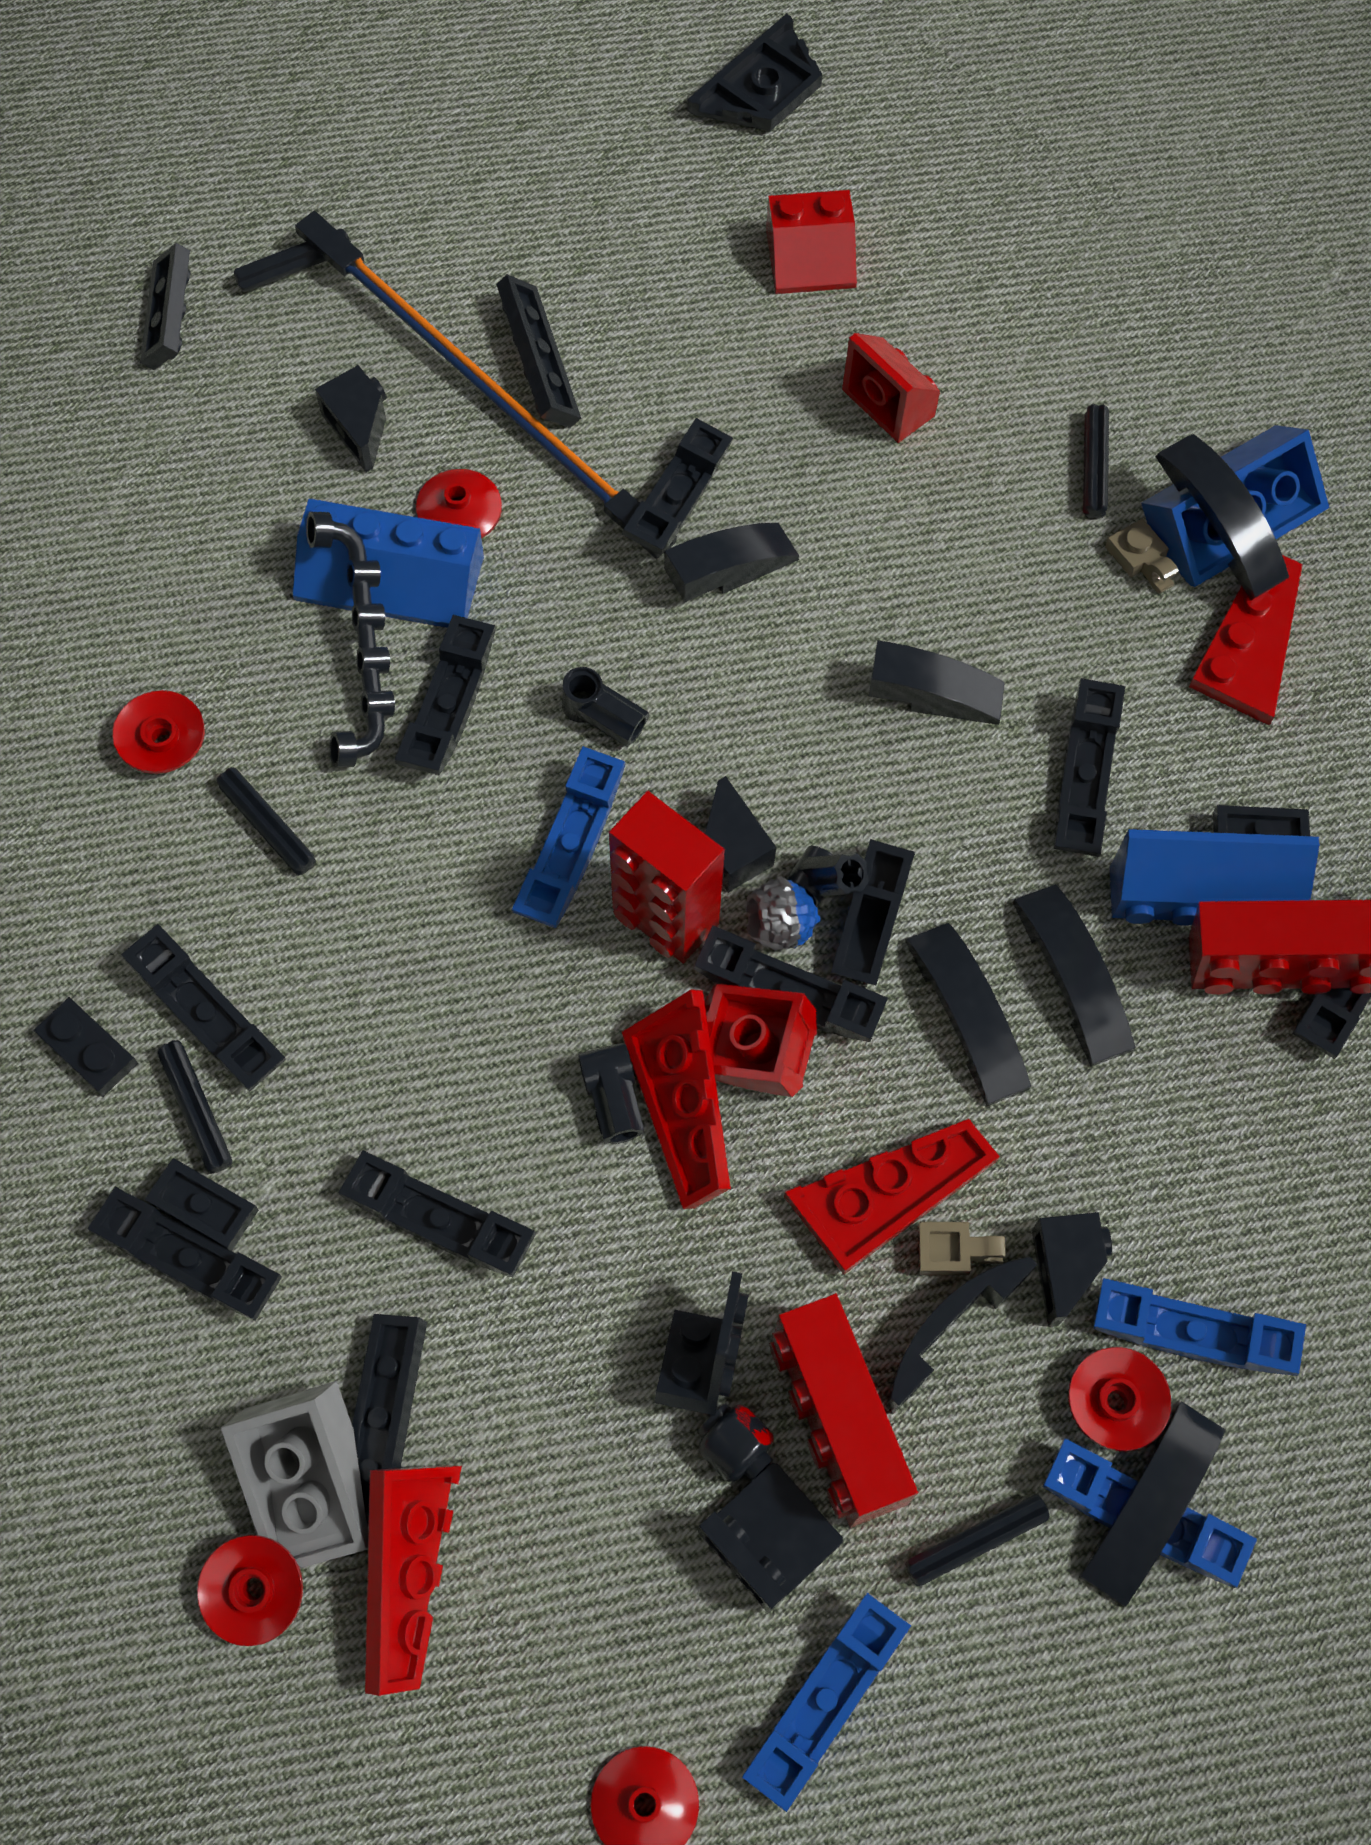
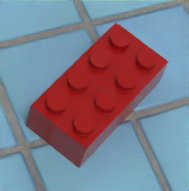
(665, 877)
(1281, 946)
(843, 1412)

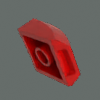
(760, 1037)

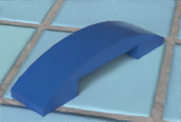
(572, 838)
(1199, 1331)
(1100, 1491)
(825, 1701)

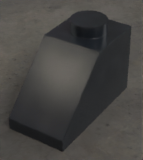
(355, 413)
(737, 830)
(1069, 1258)

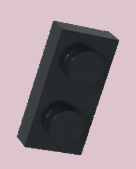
(1261, 820)
(86, 1046)
(201, 1204)

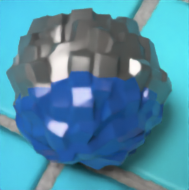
(781, 914)

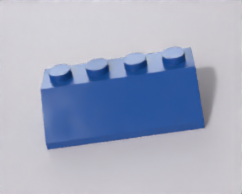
(1280, 476)
(424, 564)
(1172, 871)

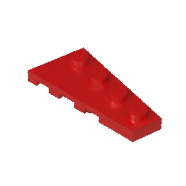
(1250, 650)
(680, 1090)
(877, 1200)
(403, 1547)

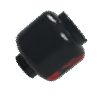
(736, 1443)

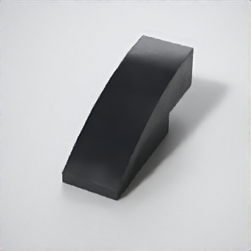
(728, 558)
(935, 684)
(873, 913)

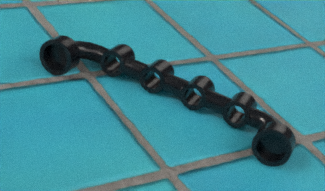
(365, 620)

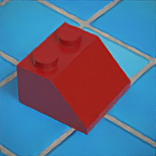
(812, 241)
(888, 386)

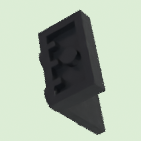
(702, 1355)
(770, 1536)

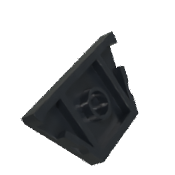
(761, 82)

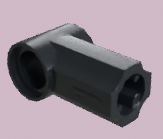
(604, 709)
(829, 874)
(609, 1080)

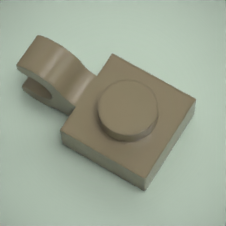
(1141, 550)
(948, 1248)

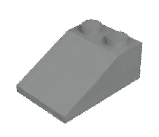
(301, 1473)

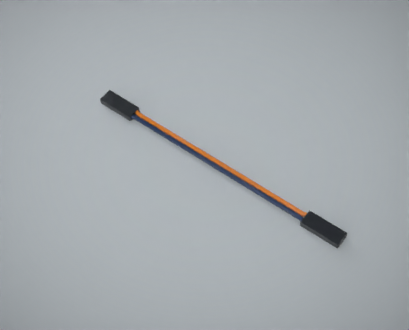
(347, 257)

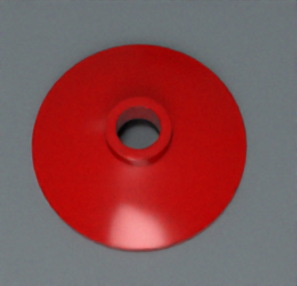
(477, 509)
(156, 715)
(1136, 1381)
(225, 1595)
(639, 1772)

